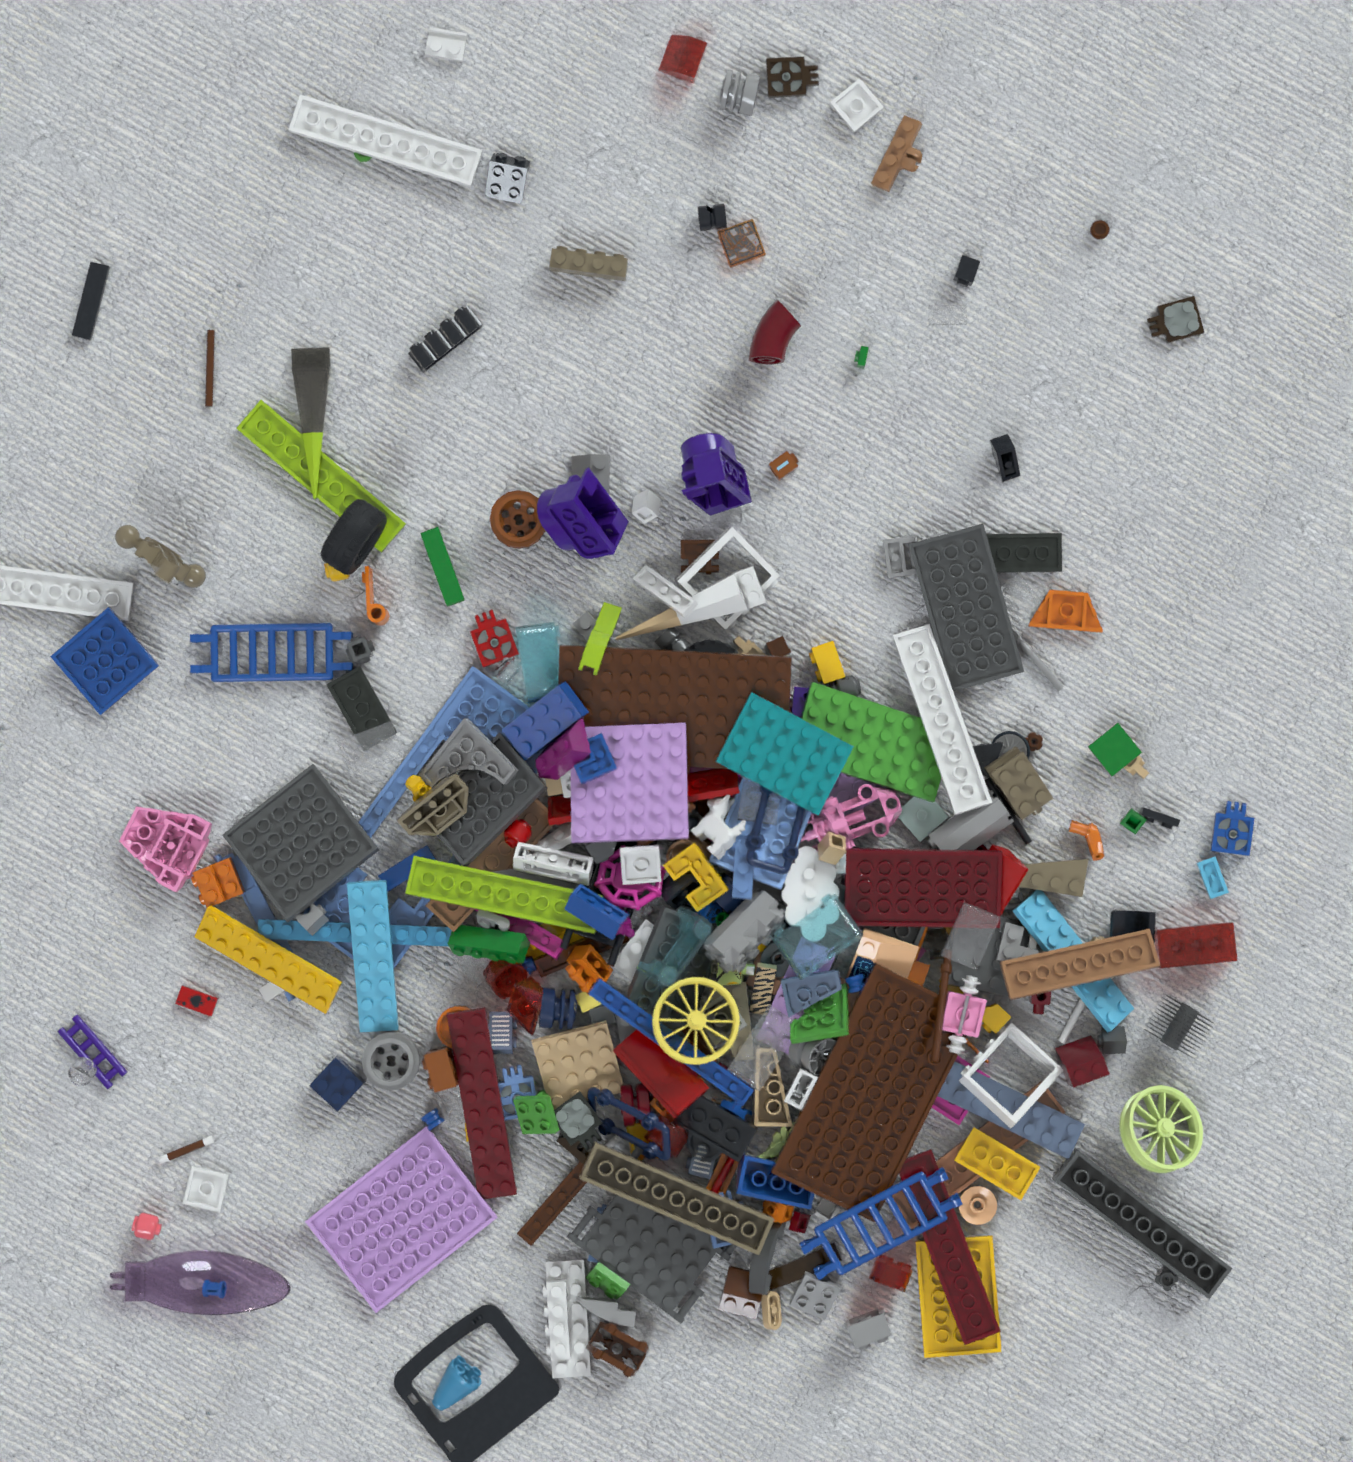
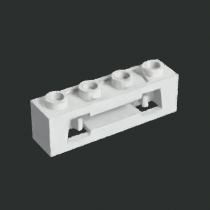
(553, 863)

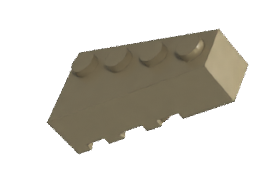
(1057, 876)
(739, 994)

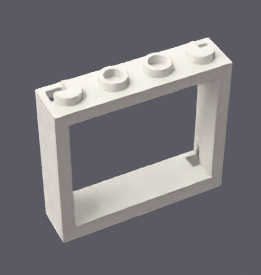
(708, 553)
(1028, 1047)

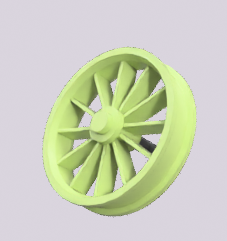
(1161, 1129)

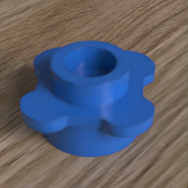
(529, 965)

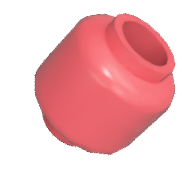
(146, 1226)

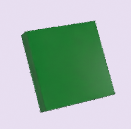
(1114, 749)

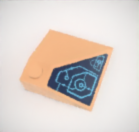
(884, 951)

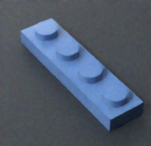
(742, 870)

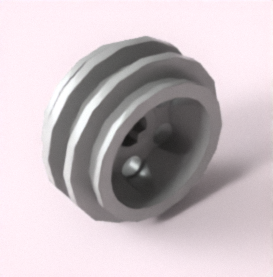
(376, 1075)

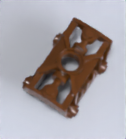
(626, 1342)

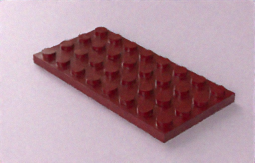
(920, 885)

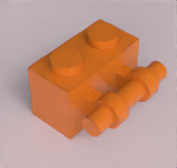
(587, 966)

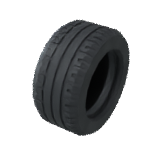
(353, 536)

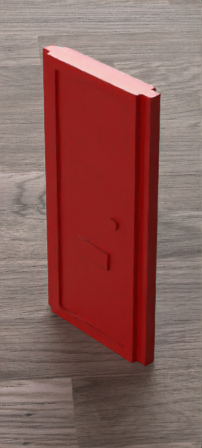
(665, 1078)

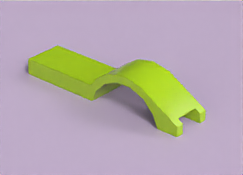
(600, 637)

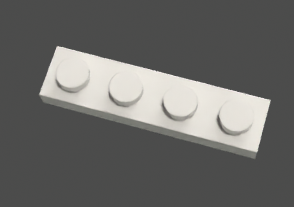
(665, 591)

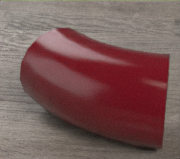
(773, 335)

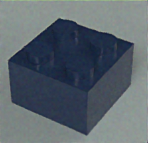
(337, 1083)

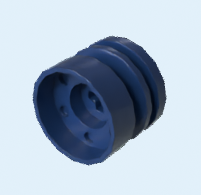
(557, 1009)

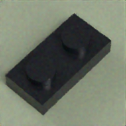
(1166, 821)

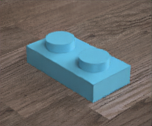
(1212, 877)

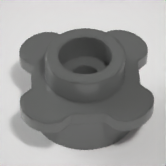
(1172, 1279)

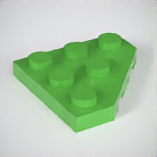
(823, 1019)

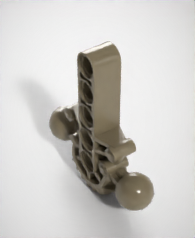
(162, 559)

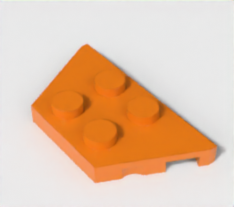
(1066, 612)

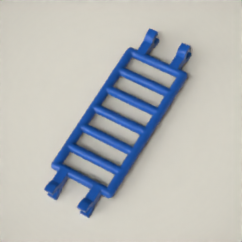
(271, 676)
(834, 1263)

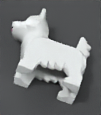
(715, 828)

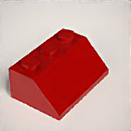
(1012, 874)

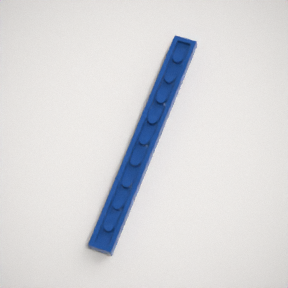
(643, 1022)

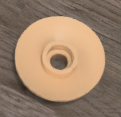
(986, 1210)

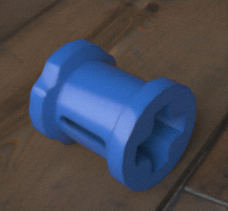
(214, 1288)

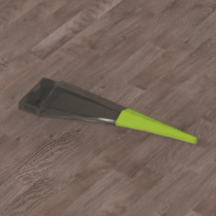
(311, 382)

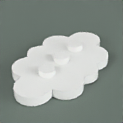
(807, 884)

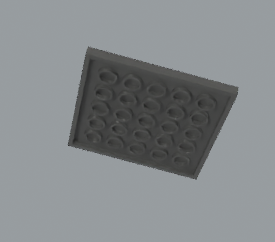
(300, 842)

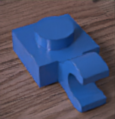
(735, 1108)

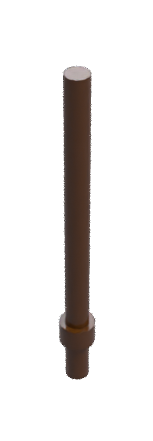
(945, 969)

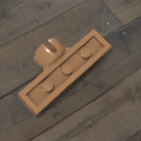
(899, 154)

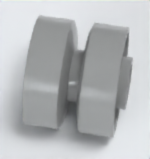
(811, 1054)

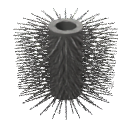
(1179, 1026)

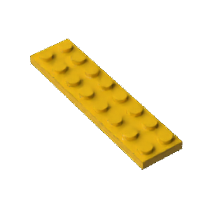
(268, 959)

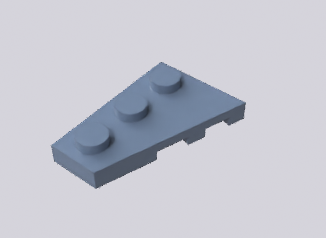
(813, 988)

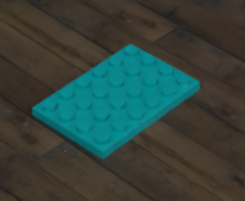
(784, 754)

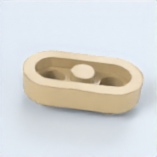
(771, 1310)

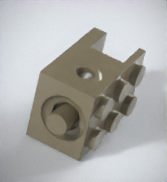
(1019, 783)

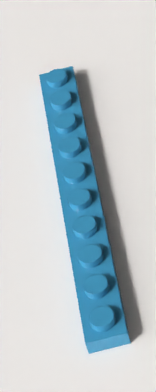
(342, 933)

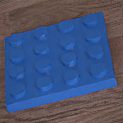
(104, 661)

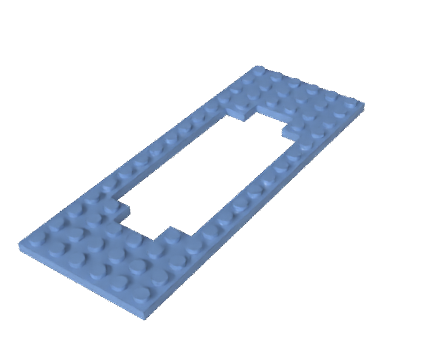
(490, 711)

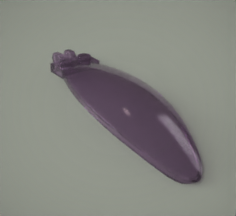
(178, 1279)

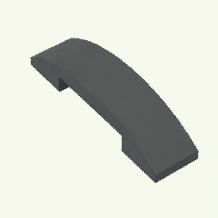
(760, 1264)

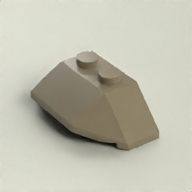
(436, 808)

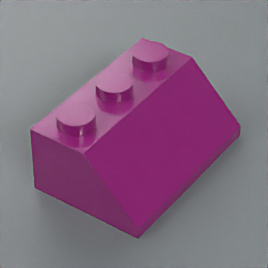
(563, 752)

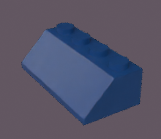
(757, 1181)

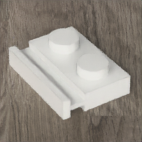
(446, 44)

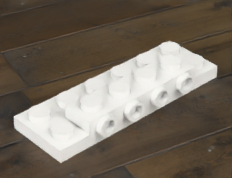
(566, 1318)

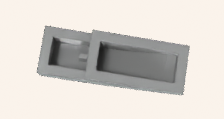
(608, 1310)

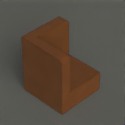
(778, 647)

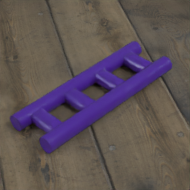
(92, 1039)

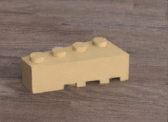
(769, 1103)

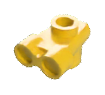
(417, 786)

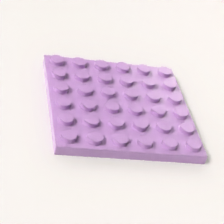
(644, 794)

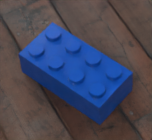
(545, 720)

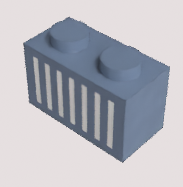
(501, 1032)
(697, 1167)

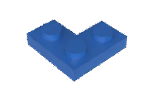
(599, 763)

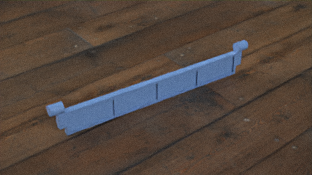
(255, 900)

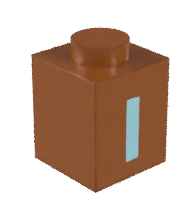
(783, 465)

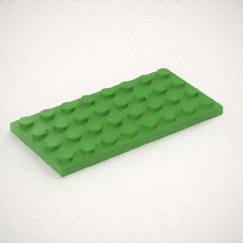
(887, 743)

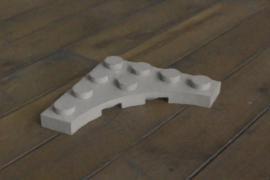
(467, 750)

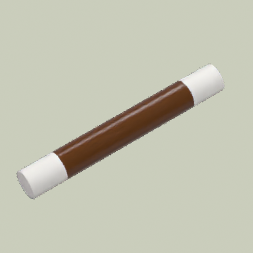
(186, 1149)

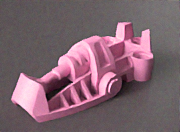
(833, 819)

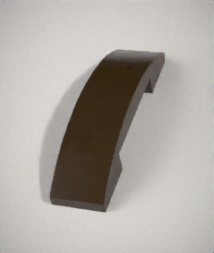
(795, 1269)

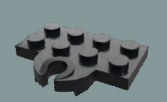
(715, 1130)

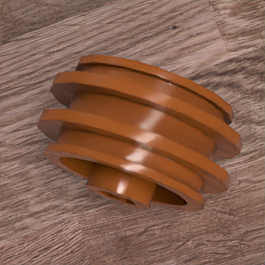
(498, 522)

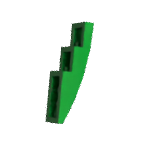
(442, 566)

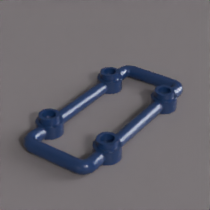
(754, 842)
(649, 1122)

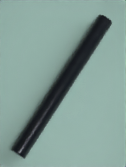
(1017, 825)

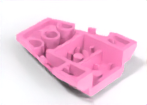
(167, 843)

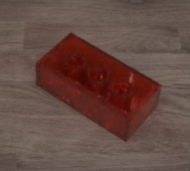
(1205, 953)

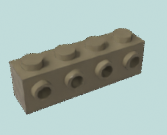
(588, 264)

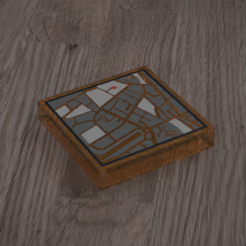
(741, 243)

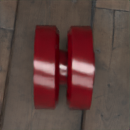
(640, 1102)

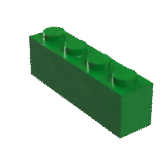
(489, 944)

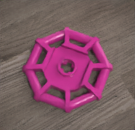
(628, 890)

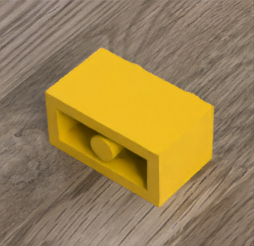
(827, 663)

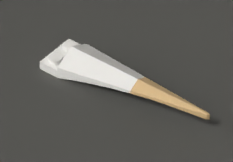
(730, 595)

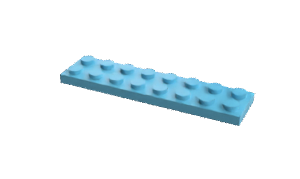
(1053, 933)
(373, 956)

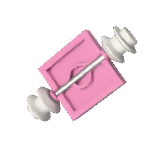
(963, 1014)

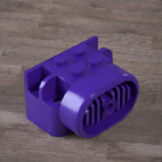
(713, 474)
(582, 517)

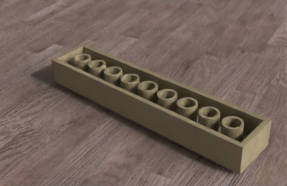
(676, 1198)

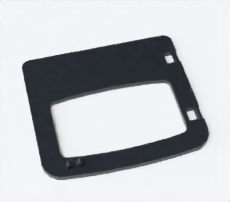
(496, 1412)

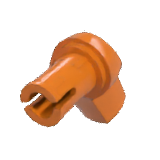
(1092, 837)

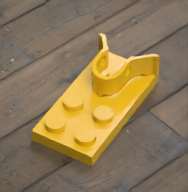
(997, 1163)

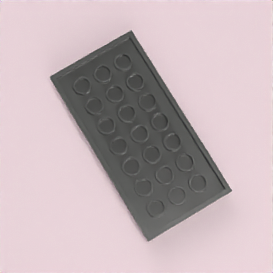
(966, 607)

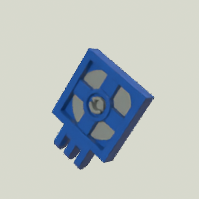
(1232, 831)

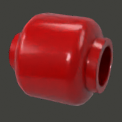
(517, 832)

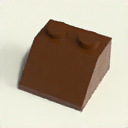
(736, 1294)

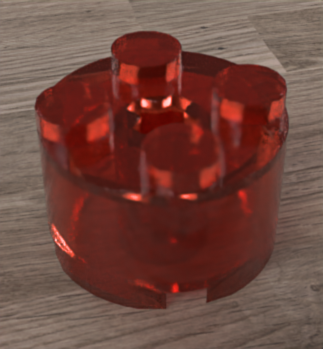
(502, 976)
(677, 1137)
(890, 1273)

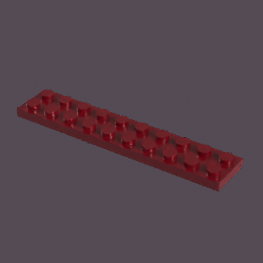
(482, 1103)
(952, 1257)

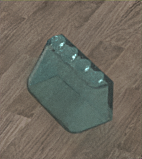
(539, 658)

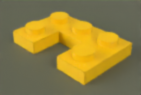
(710, 882)

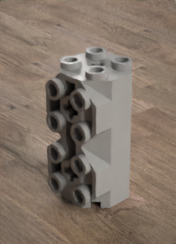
(971, 828)
(744, 931)

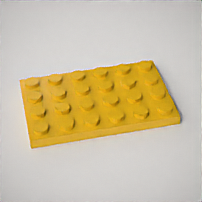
(938, 1324)

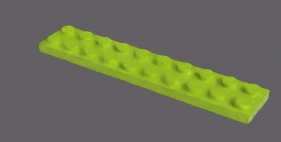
(335, 486)
(492, 893)

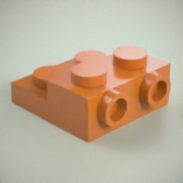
(217, 882)

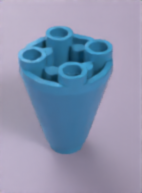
(456, 1383)

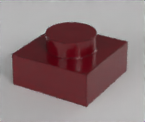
(799, 1222)

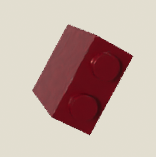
(1081, 1061)

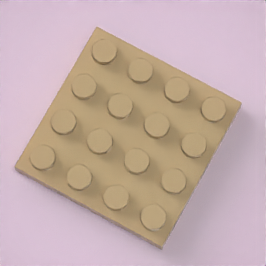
(577, 1061)

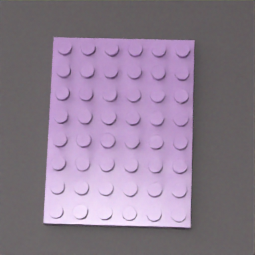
(401, 1219)

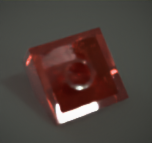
(683, 57)
(526, 1003)

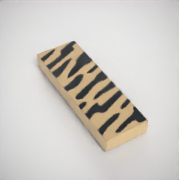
(762, 987)

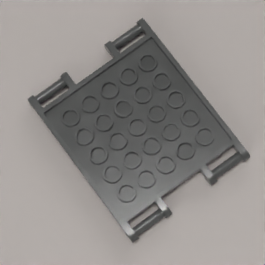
(649, 1249)

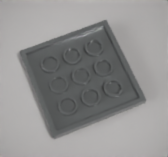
(989, 970)

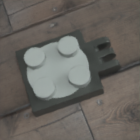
(578, 1121)

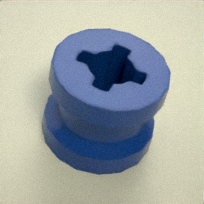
(855, 983)
(432, 1119)

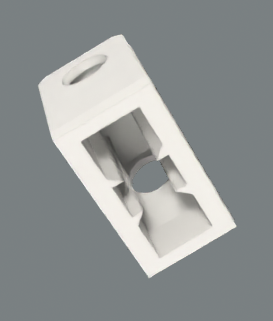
(800, 1087)

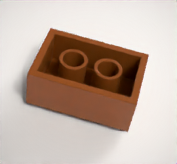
(441, 1069)

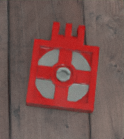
(493, 639)

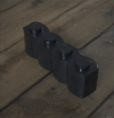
(445, 339)

